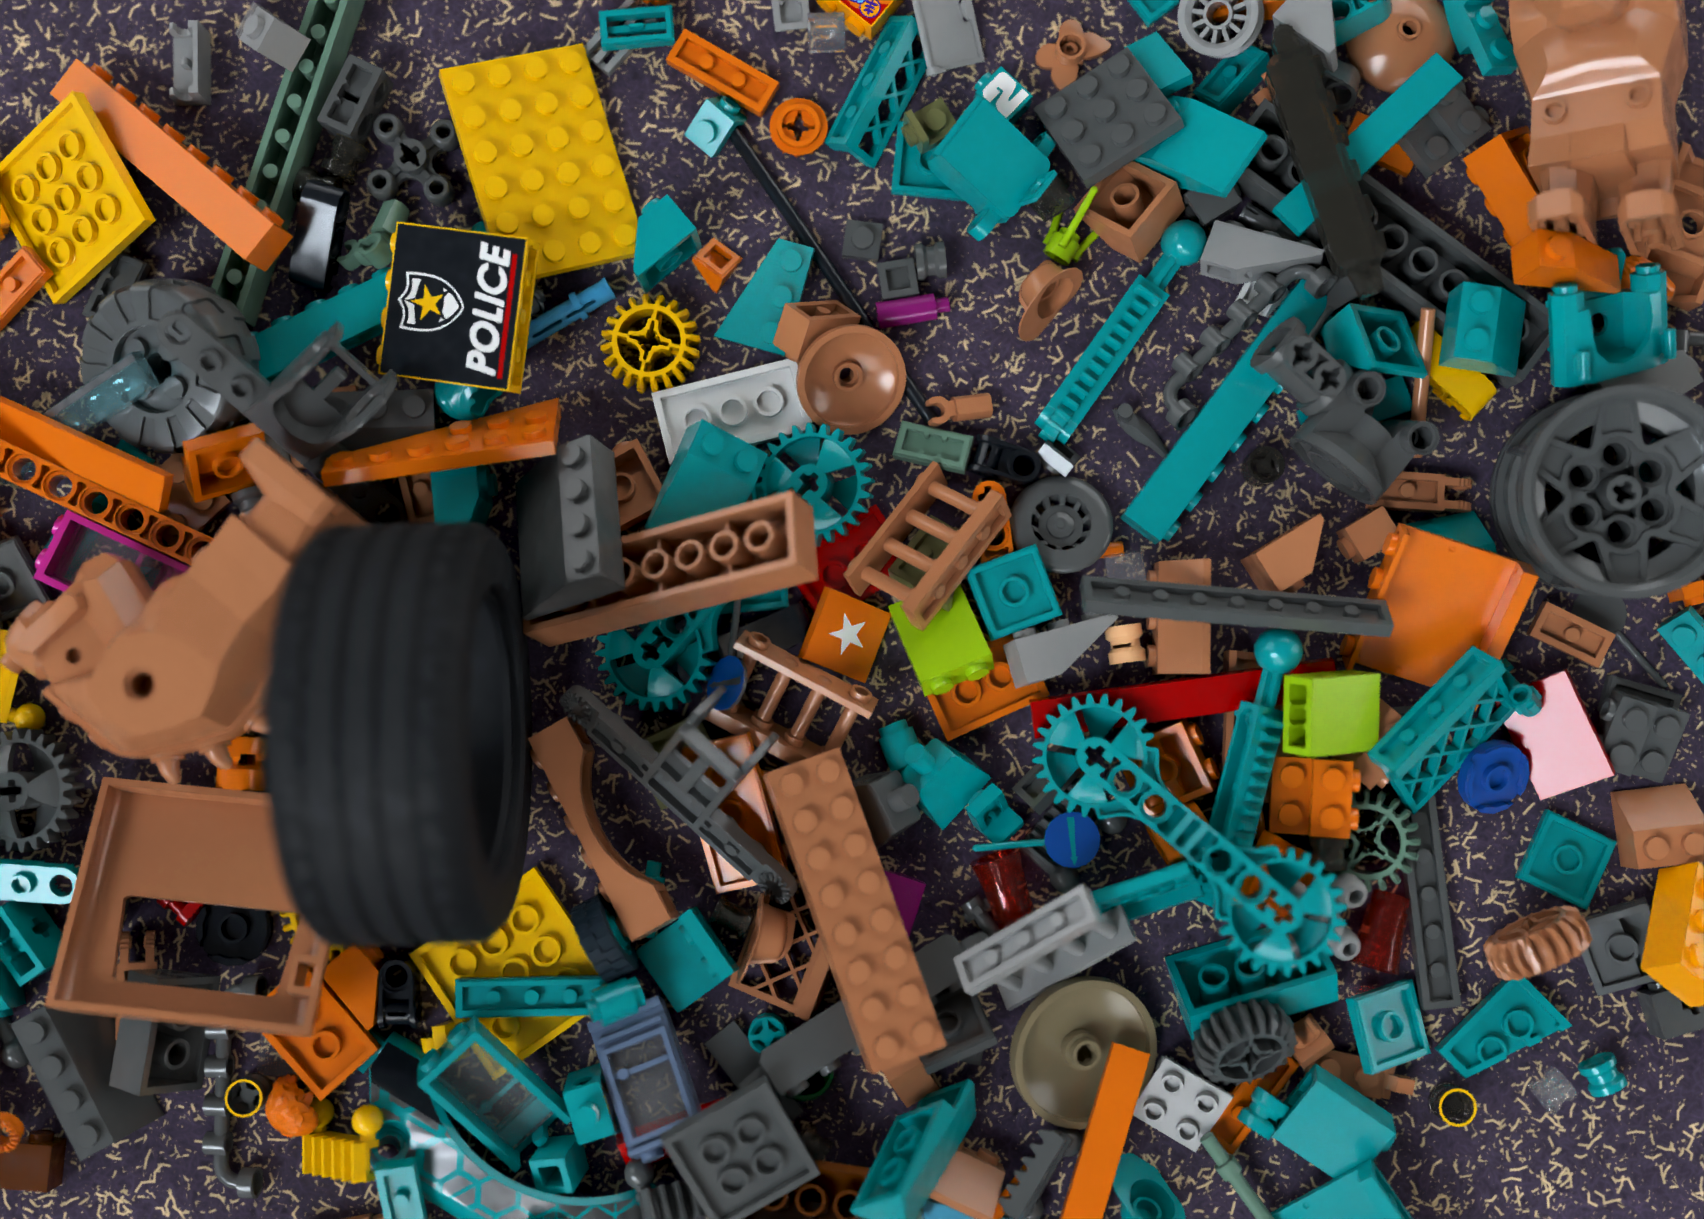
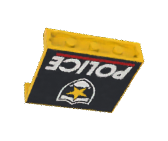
(458, 306)

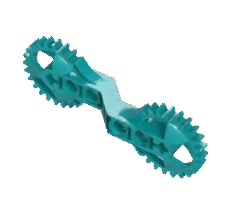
(648, 677)
(1193, 838)

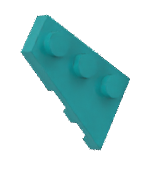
(761, 304)

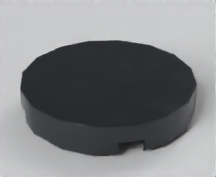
(247, 933)

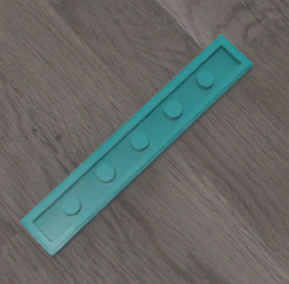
(1381, 131)

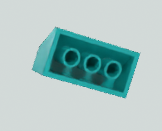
(1214, 978)

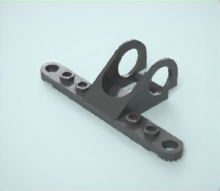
(289, 407)
(684, 785)

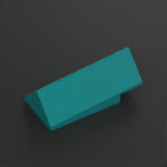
(916, 1154)

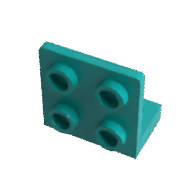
(687, 959)

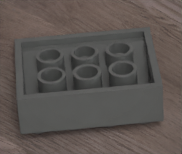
(569, 528)

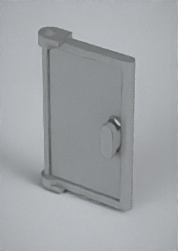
(945, 36)

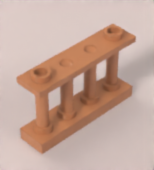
(952, 565)
(792, 743)

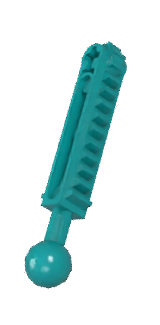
(1181, 246)
(1252, 748)

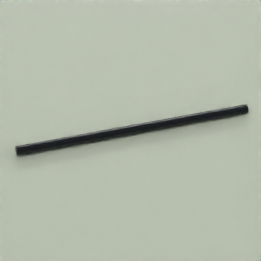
(820, 257)

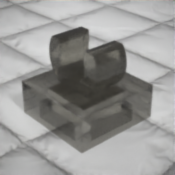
(1054, 199)

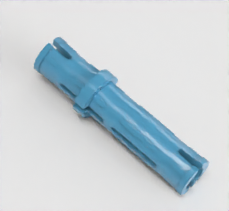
(569, 311)

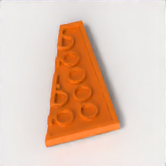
(487, 440)

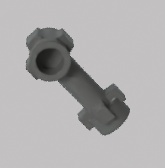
(975, 909)

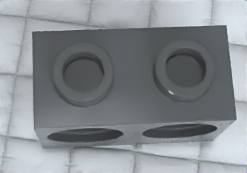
(355, 100)

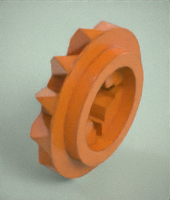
(786, 115)

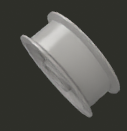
(1232, 46)

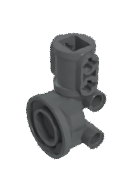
(1338, 436)

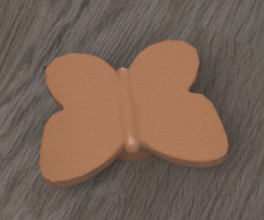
(1070, 52)

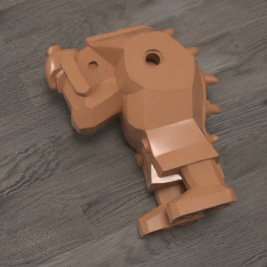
(1603, 114)
(193, 657)

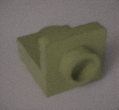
(928, 125)

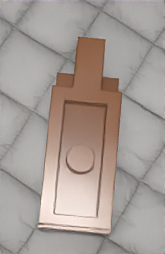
(1349, 1069)

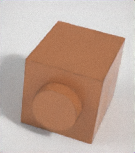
(1365, 535)

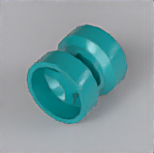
(1263, 1112)

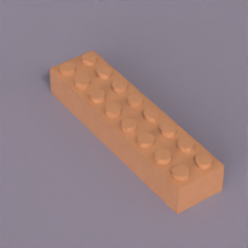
(695, 567)
(854, 911)

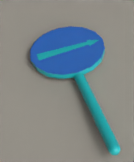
(1067, 839)

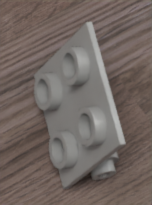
(1181, 1103)

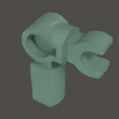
(375, 248)

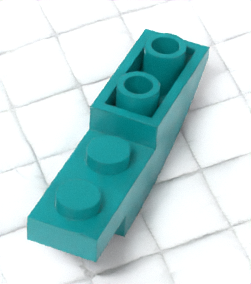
(1479, 32)

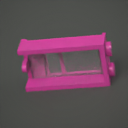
(81, 539)

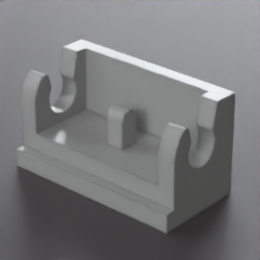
(191, 65)

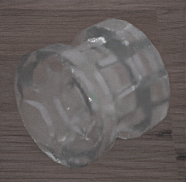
(1552, 1090)

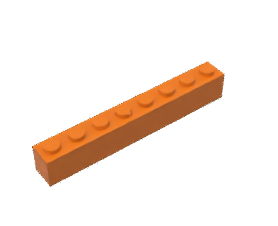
(178, 169)

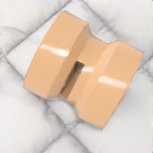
(1125, 644)

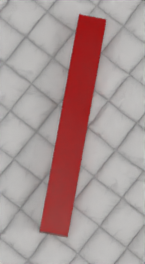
(1174, 697)

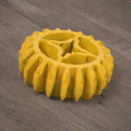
(634, 338)

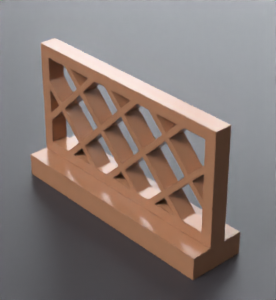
(815, 978)

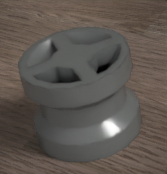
(930, 261)

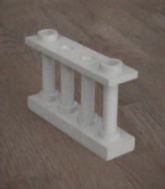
(1044, 948)

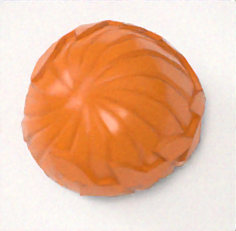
(290, 1108)

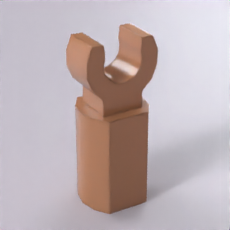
(961, 408)

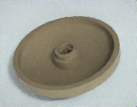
(1066, 1042)

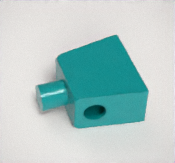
(943, 779)

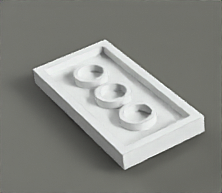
(745, 403)

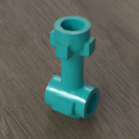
(1523, 698)

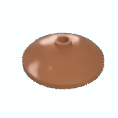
(1390, 56)
(868, 392)

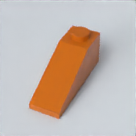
(1563, 257)

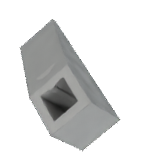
(1244, 254)
(1051, 652)

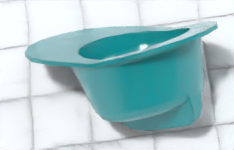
(1144, 1191)

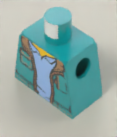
(590, 1105)

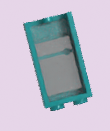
(490, 1091)

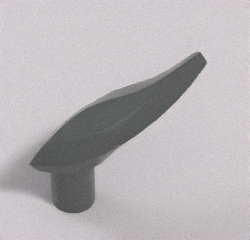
(1138, 428)

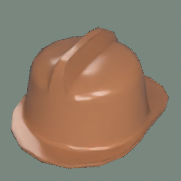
(1044, 295)
(769, 938)

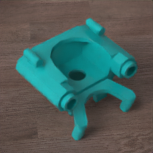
(1632, 335)

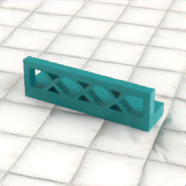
(871, 88)

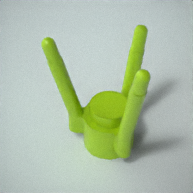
(1064, 245)

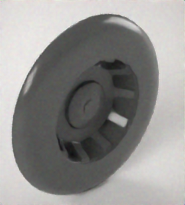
(1061, 525)

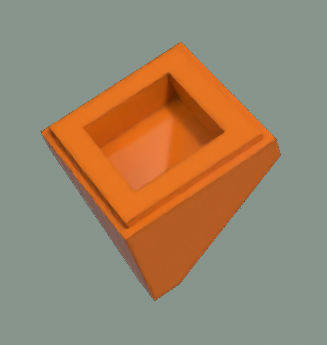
(715, 267)

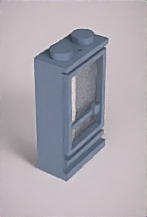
(645, 1077)

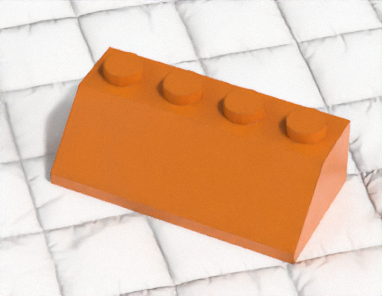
(1505, 180)

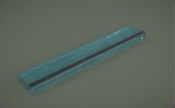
(102, 397)

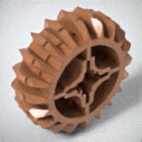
(1537, 943)

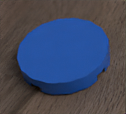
(1493, 776)

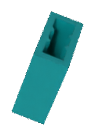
(1333, 1124)

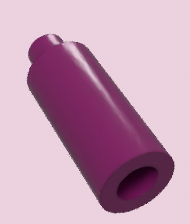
(910, 310)

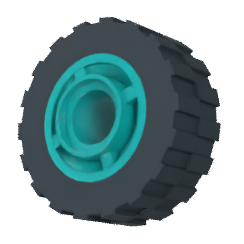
(602, 940)

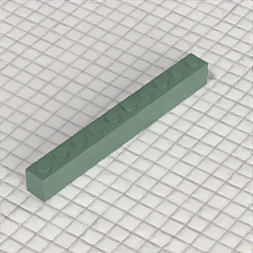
(290, 140)

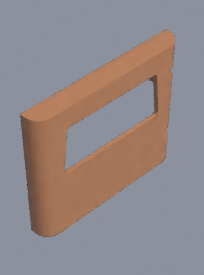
(181, 848)

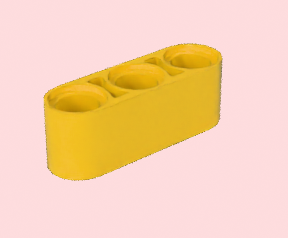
(1457, 387)

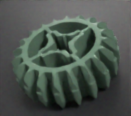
(1396, 860)

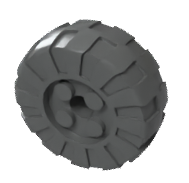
(183, 402)

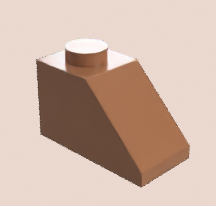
(807, 321)
(910, 1081)

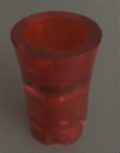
(1004, 885)
(1382, 932)

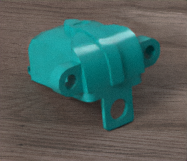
(992, 165)

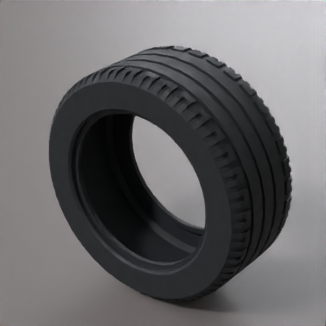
(400, 734)

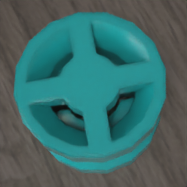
(767, 1036)
(1602, 1074)

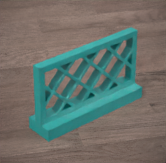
(1428, 724)
(1151, 891)

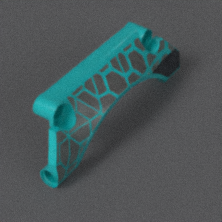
(447, 1167)

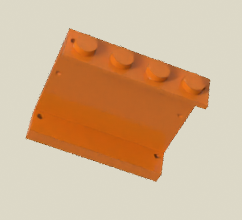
(1441, 605)

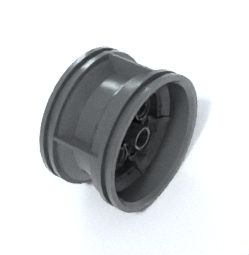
(1540, 455)

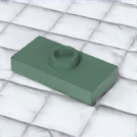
(926, 444)

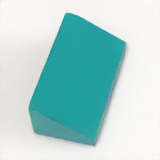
(1233, 80)

